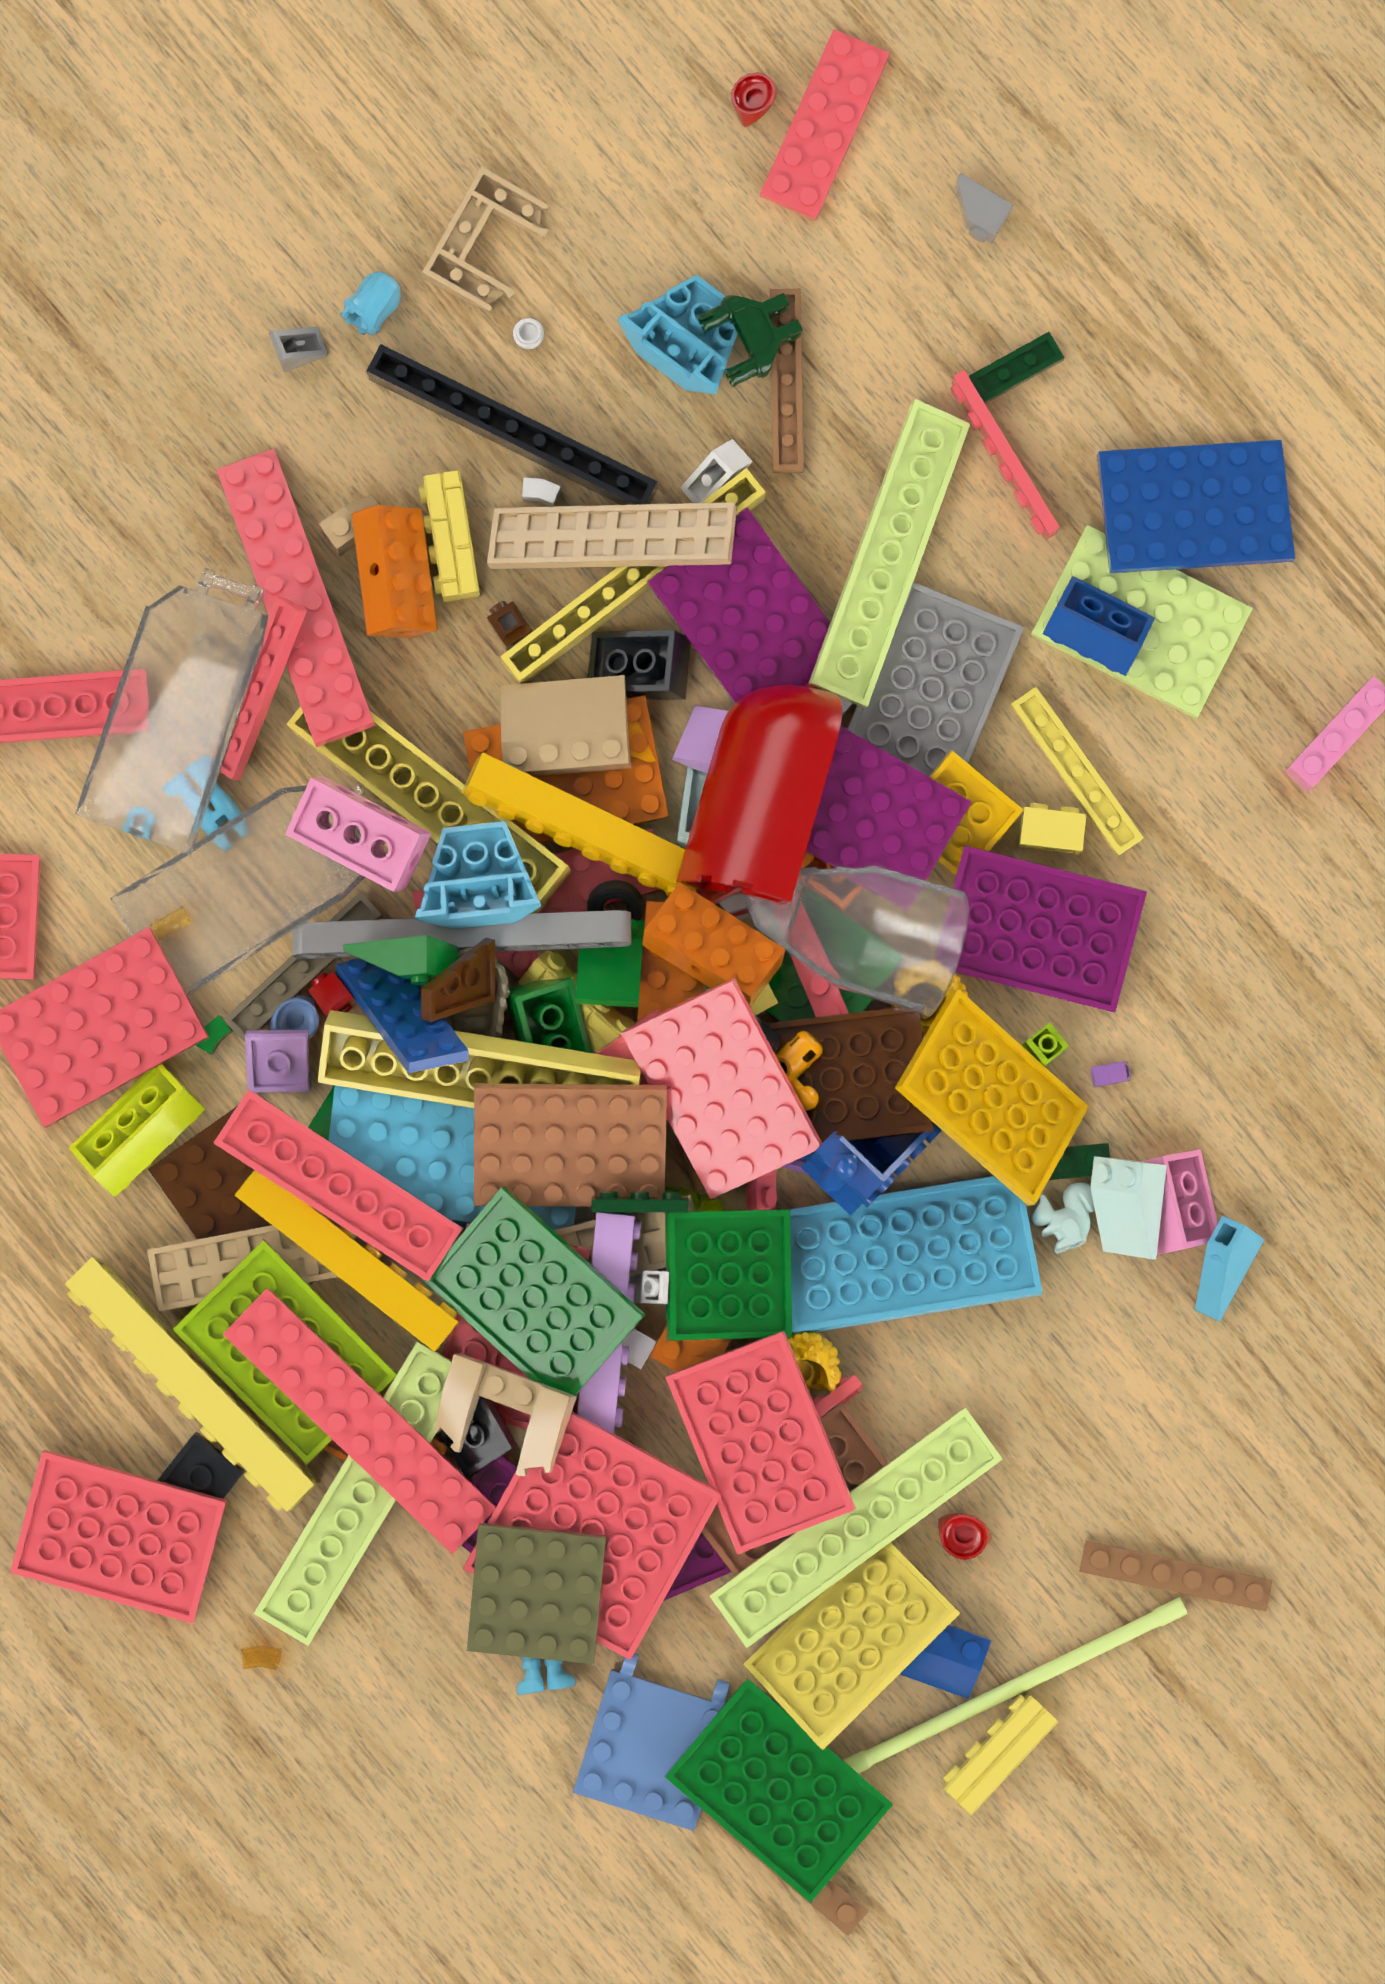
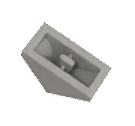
(298, 346)

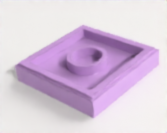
(278, 1060)

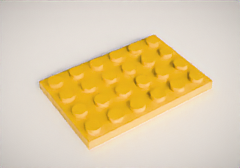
(992, 1097)

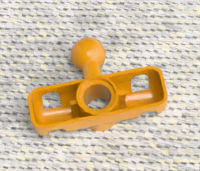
(792, 1058)

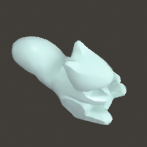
(1069, 1223)

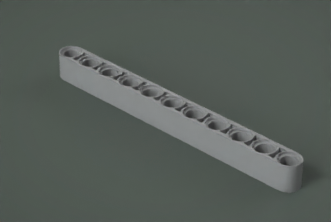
(532, 932)

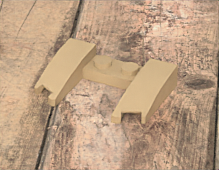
(485, 196)
(548, 1408)

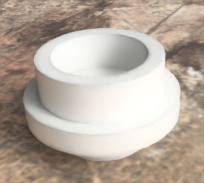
(528, 333)

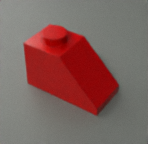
(331, 994)

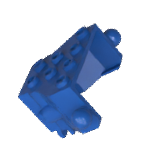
(858, 1168)

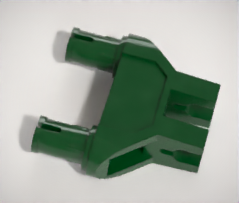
(755, 331)

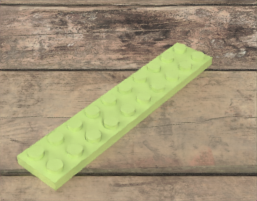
(889, 553)
(885, 1509)
(349, 1512)

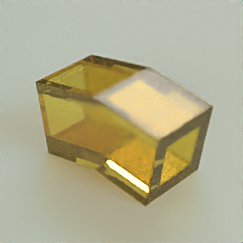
(261, 1656)

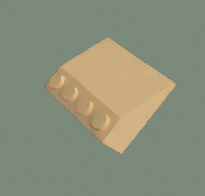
(566, 726)

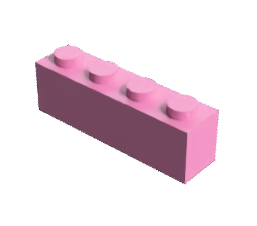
(1338, 735)

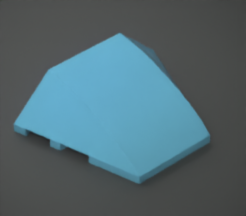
(673, 340)
(477, 879)

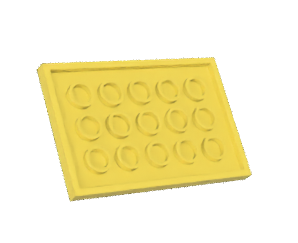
(851, 1643)

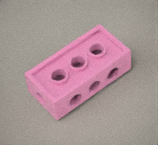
(339, 842)

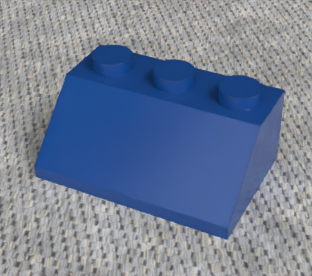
(1098, 626)
(950, 1661)

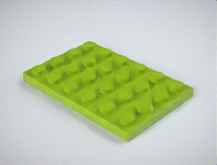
(204, 1329)

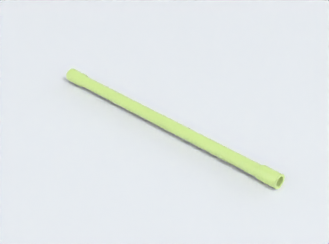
(1158, 1617)

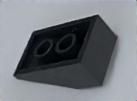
(651, 660)

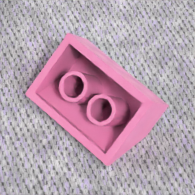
(1187, 1203)

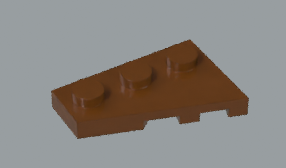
(462, 985)

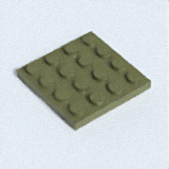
(536, 1593)

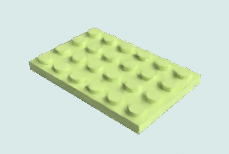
(1190, 630)

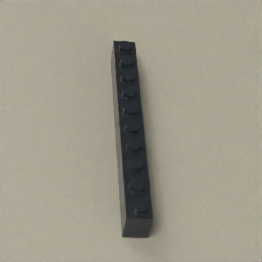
(510, 428)

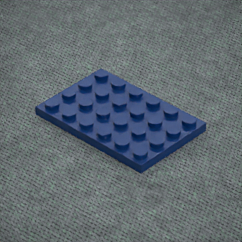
(1195, 506)

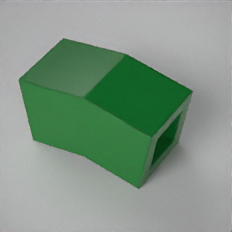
(217, 1031)

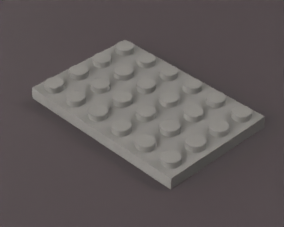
(937, 680)

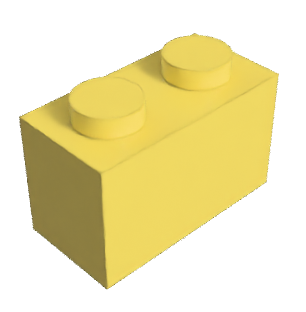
(1052, 829)

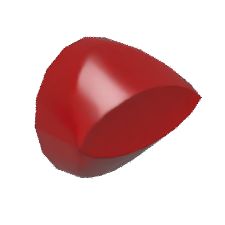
(753, 97)
(963, 1535)

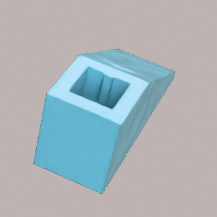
(1225, 1265)

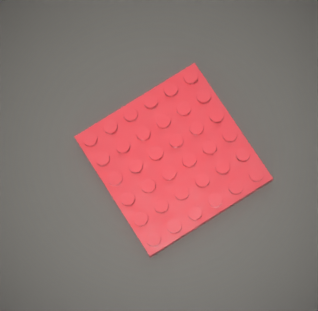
(630, 1497)

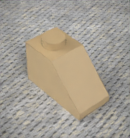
(339, 526)

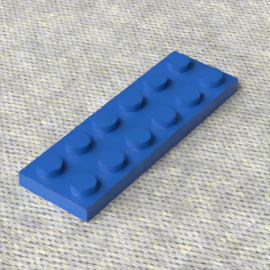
(396, 1013)

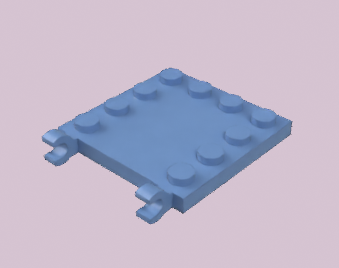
(637, 1741)

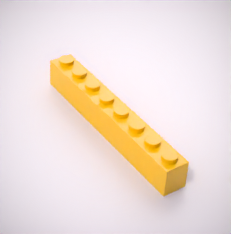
(574, 823)
(351, 1261)

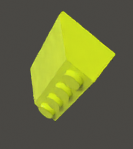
(136, 1129)

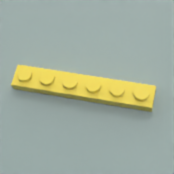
(1076, 771)

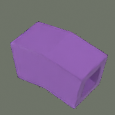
(1110, 1074)

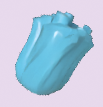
(372, 303)

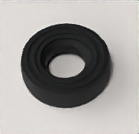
(619, 890)

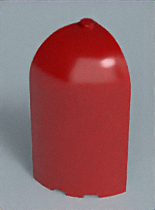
(763, 792)

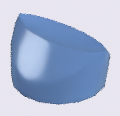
(296, 1014)

